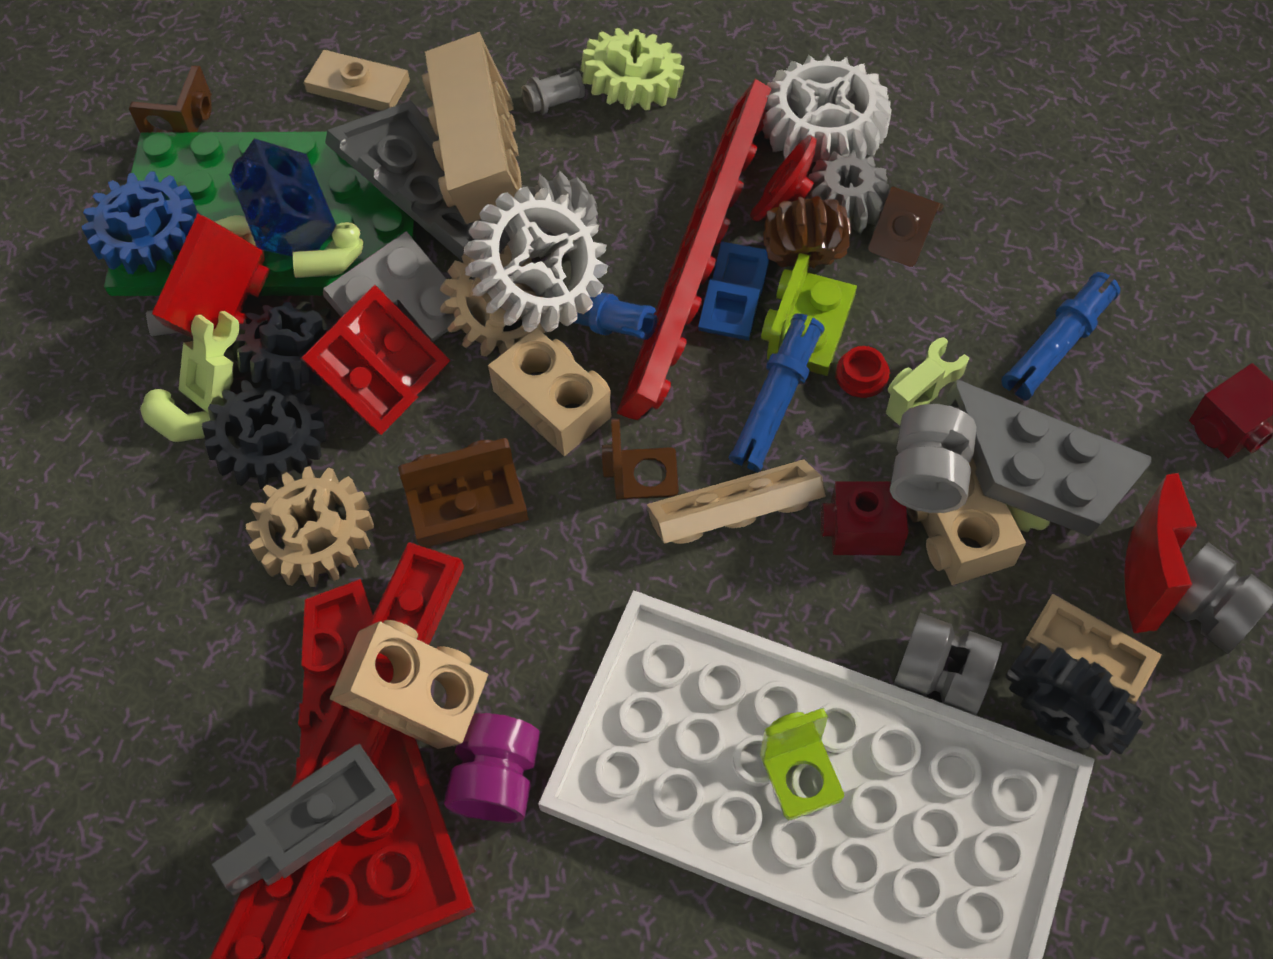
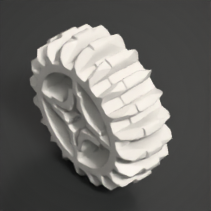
(825, 104)
(520, 220)

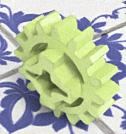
(631, 69)

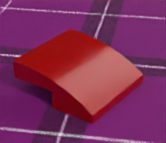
(376, 359)
(1153, 560)

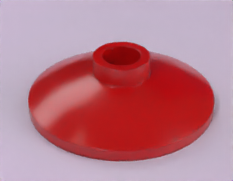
(789, 180)

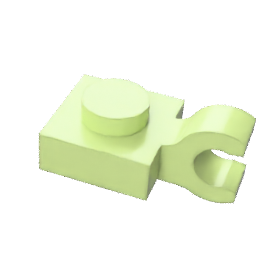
(203, 365)
(923, 383)

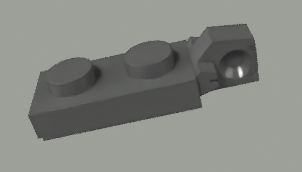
(305, 821)

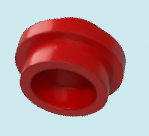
(862, 372)

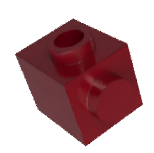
(1237, 413)
(864, 519)

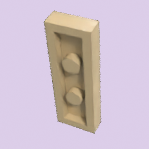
(736, 502)

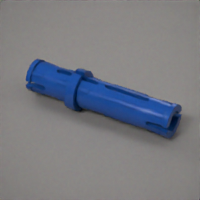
(1073, 320)
(785, 373)

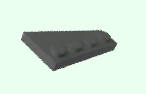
(399, 159)

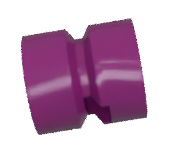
(491, 775)

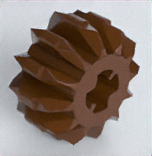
(808, 228)

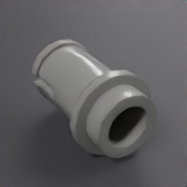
(551, 91)

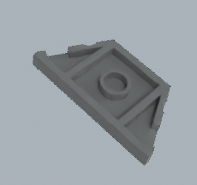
(1045, 461)

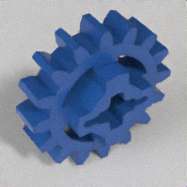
(139, 222)

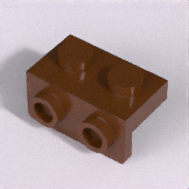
(463, 492)

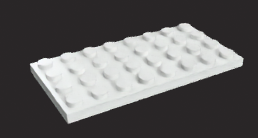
(944, 822)

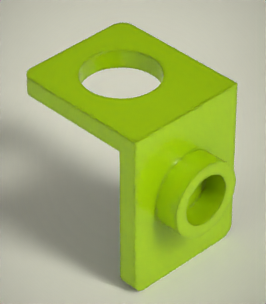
(797, 741)

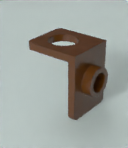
(185, 116)
(903, 226)
(622, 463)

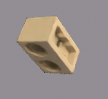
(543, 396)
(979, 519)
(407, 699)

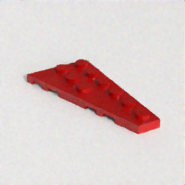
(400, 866)

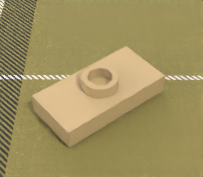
(356, 80)
(1096, 641)

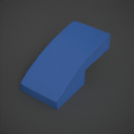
(734, 291)

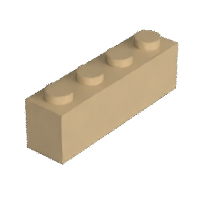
(472, 126)

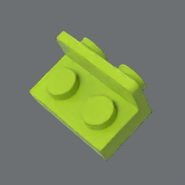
(819, 299)

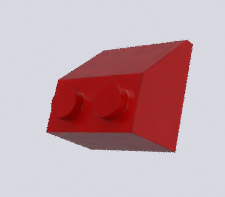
(210, 276)

